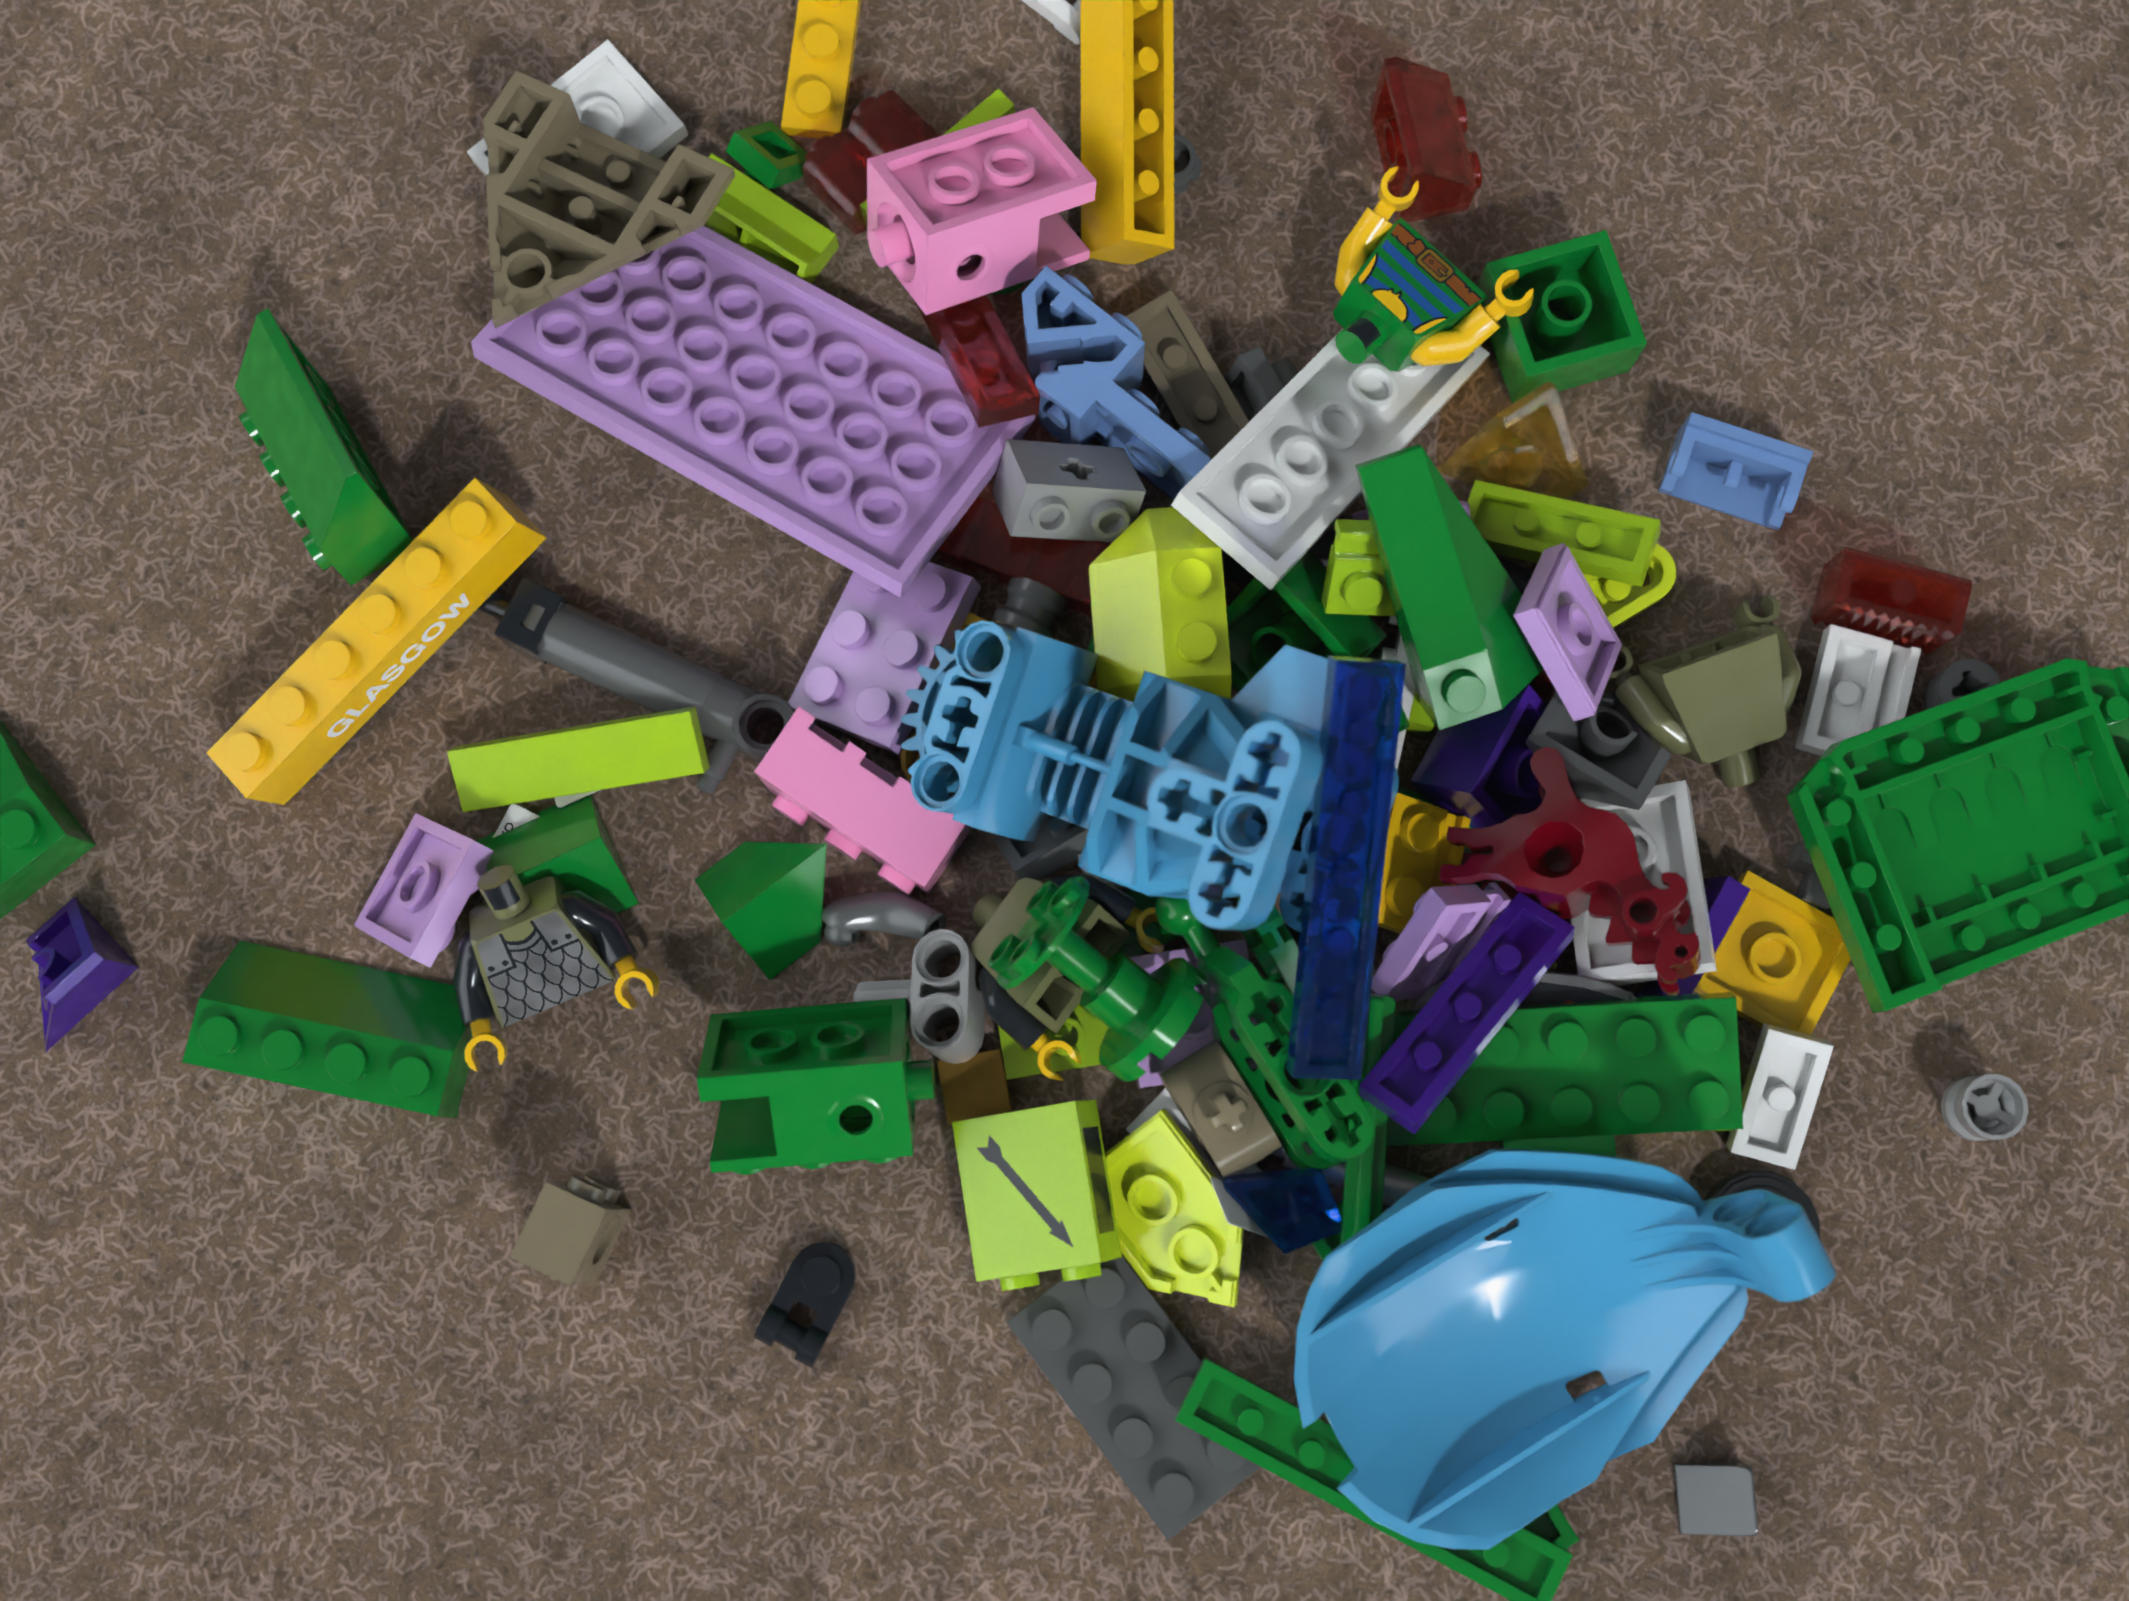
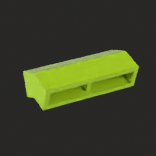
(772, 227)

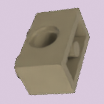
(572, 1230)

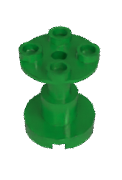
(1138, 1007)

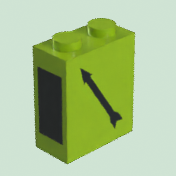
(1037, 1193)

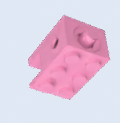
(976, 209)

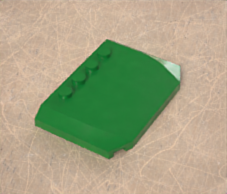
(1974, 828)

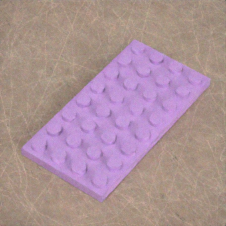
(766, 399)

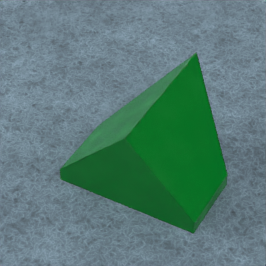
(770, 899)

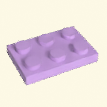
(874, 650)

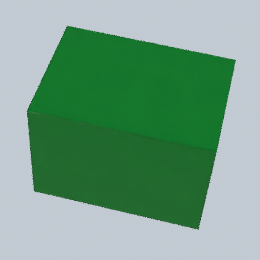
(568, 846)

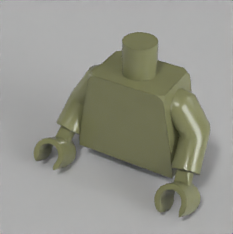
(1717, 694)

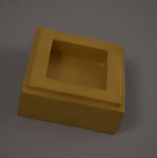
(975, 1087)

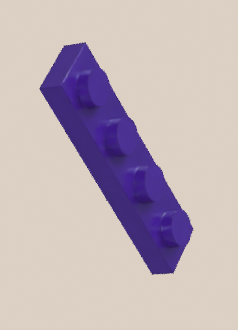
(1466, 1012)

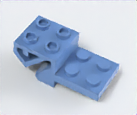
(1090, 382)

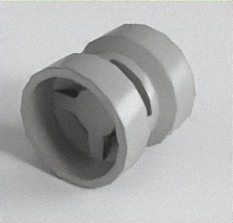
(1998, 1110)

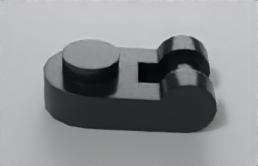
(821, 1279)

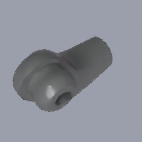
(879, 912)

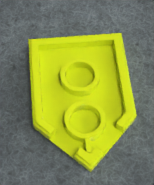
(1171, 1214)

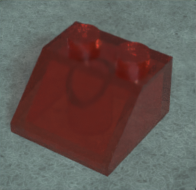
(1422, 132)

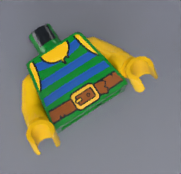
(1407, 297)

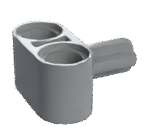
(936, 998)

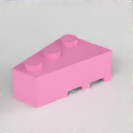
(858, 804)

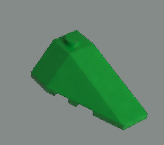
(1445, 591)

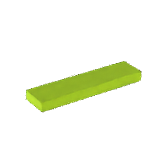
(579, 759)

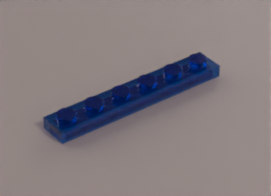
(1345, 867)

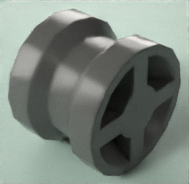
(1030, 606)
(1970, 672)

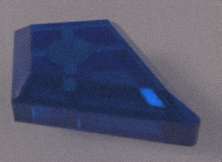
(1287, 1205)

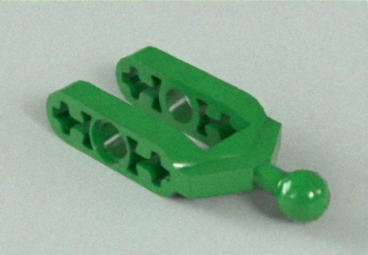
(1236, 995)

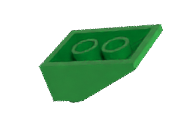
(35, 827)

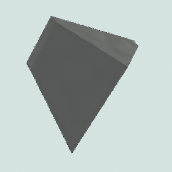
(1603, 754)

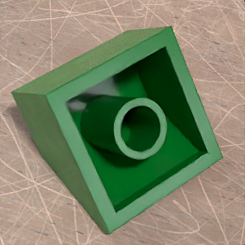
(1292, 616)

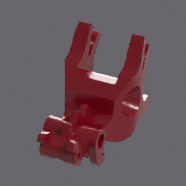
(1578, 862)

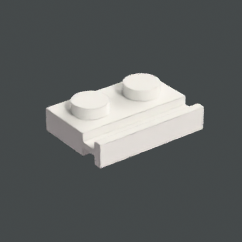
(1855, 687)

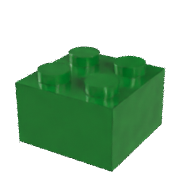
(1578, 319)

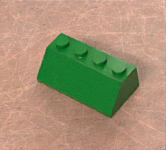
(316, 457)
(333, 1029)

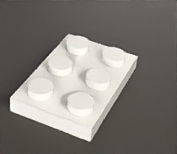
(614, 101)
(1664, 843)

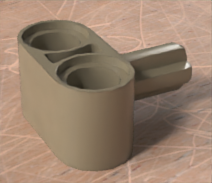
(1220, 1110)

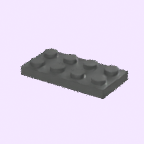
(1124, 1380)

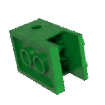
(812, 1085)

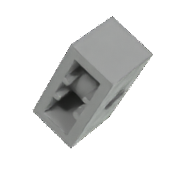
(1067, 490)

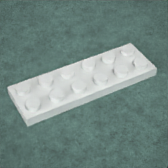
(1297, 458)

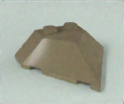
(577, 200)

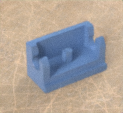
(1735, 471)

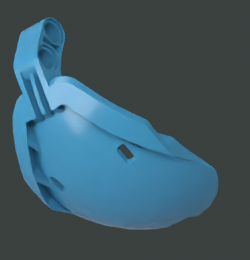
(1457, 1349)

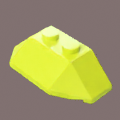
(1160, 607)

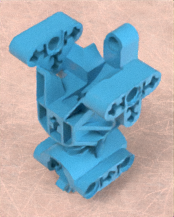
(1174, 787)

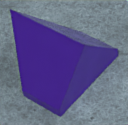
(76, 967)

